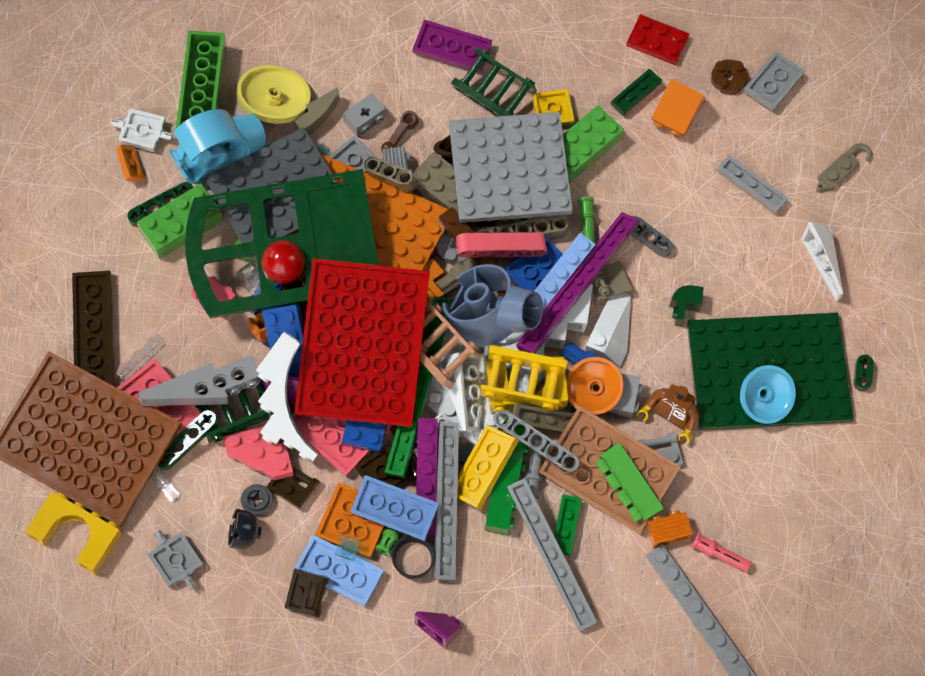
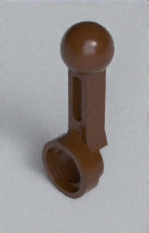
(400, 130)

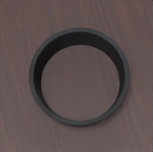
(407, 539)

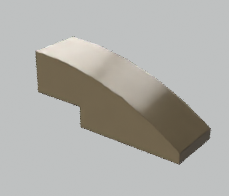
(317, 112)

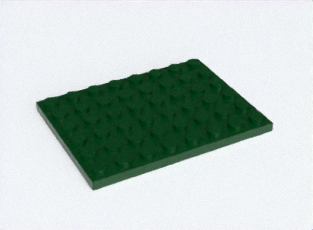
(801, 344)

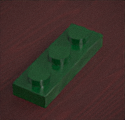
(636, 92)

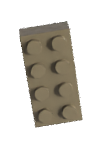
(437, 182)

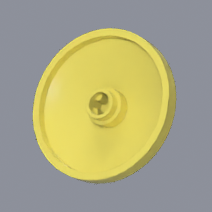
(273, 94)

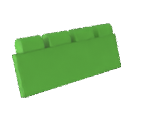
(633, 485)

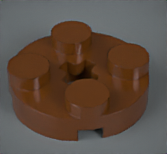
(732, 67)

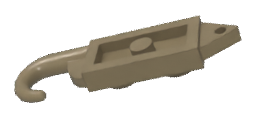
(841, 168)

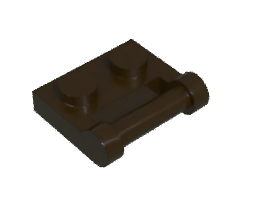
(292, 491)
(300, 591)

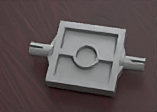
(175, 559)

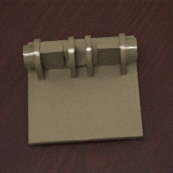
(610, 282)

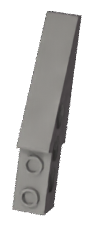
(185, 388)

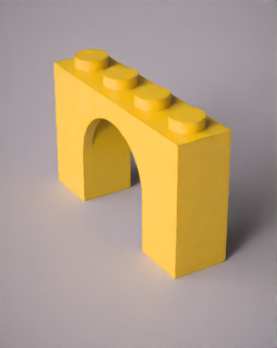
(502, 382)
(59, 510)

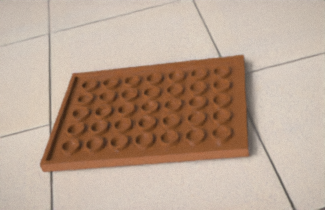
(85, 438)

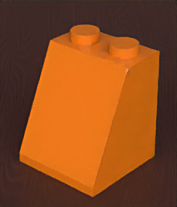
(678, 108)

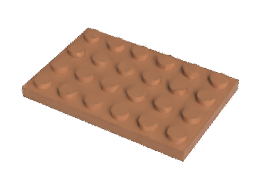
(588, 438)

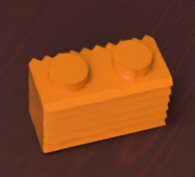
(669, 528)

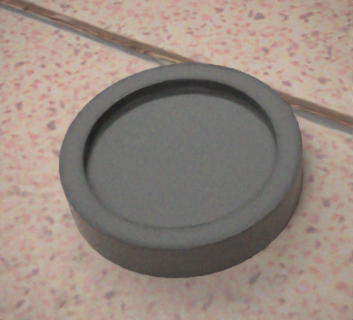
(464, 452)

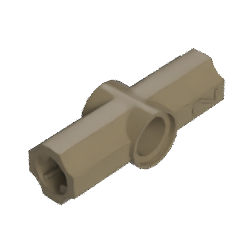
(449, 282)

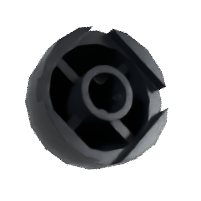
(243, 530)

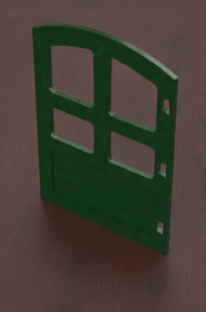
(331, 226)

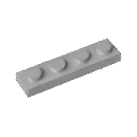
(752, 184)

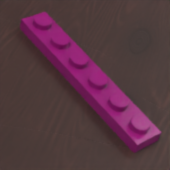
(427, 462)

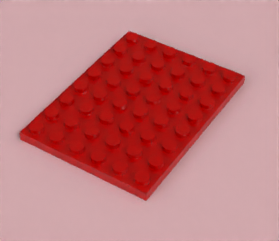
(362, 342)

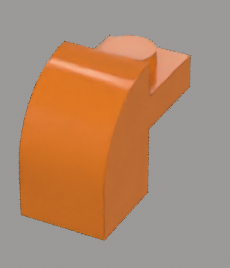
(435, 273)

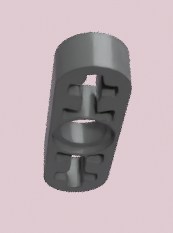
(650, 244)

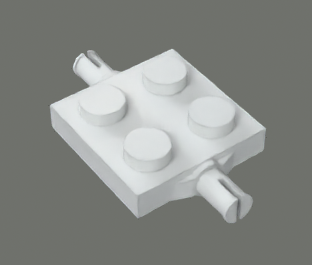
(142, 130)

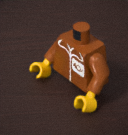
(675, 406)

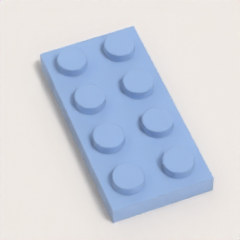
(348, 578)

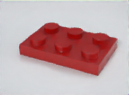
(657, 39)

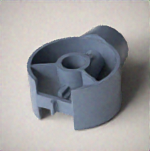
(490, 317)

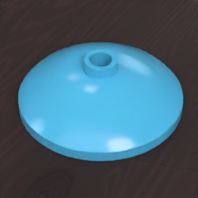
(777, 396)

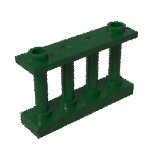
(477, 95)
(217, 434)

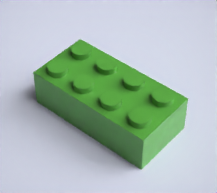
(167, 225)

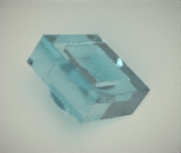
(347, 548)

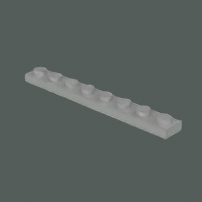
(447, 498)
(551, 554)
(698, 613)

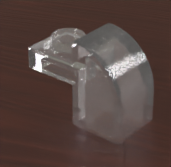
(249, 278)

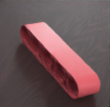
(501, 245)

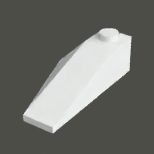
(820, 245)
(611, 331)
(467, 389)

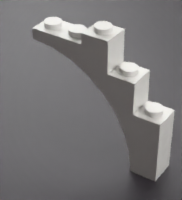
(281, 424)

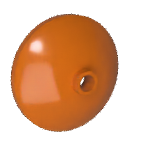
(588, 374)

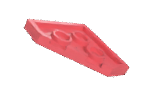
(259, 454)

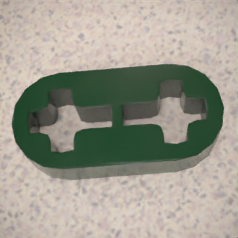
(867, 373)

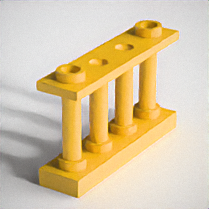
(517, 360)

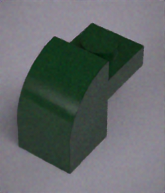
(685, 298)

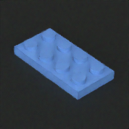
(395, 508)

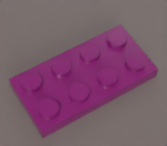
(449, 45)

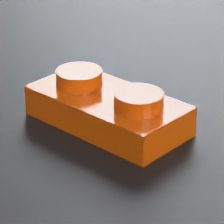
(130, 163)

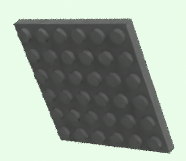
(279, 162)

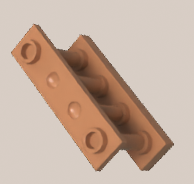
(431, 363)

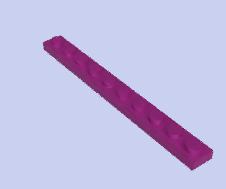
(578, 283)

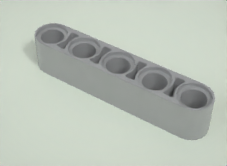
(544, 445)

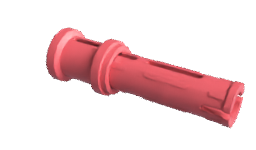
(712, 546)

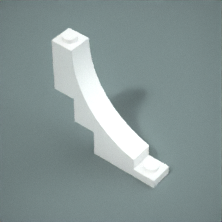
(574, 320)

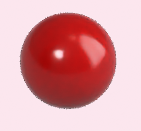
(283, 262)

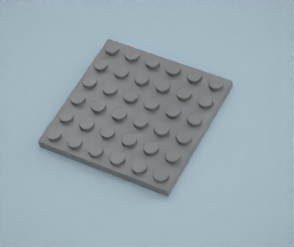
(510, 167)

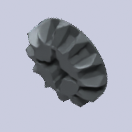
(251, 493)

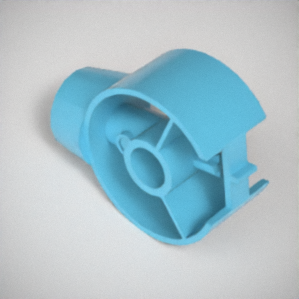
(215, 141)

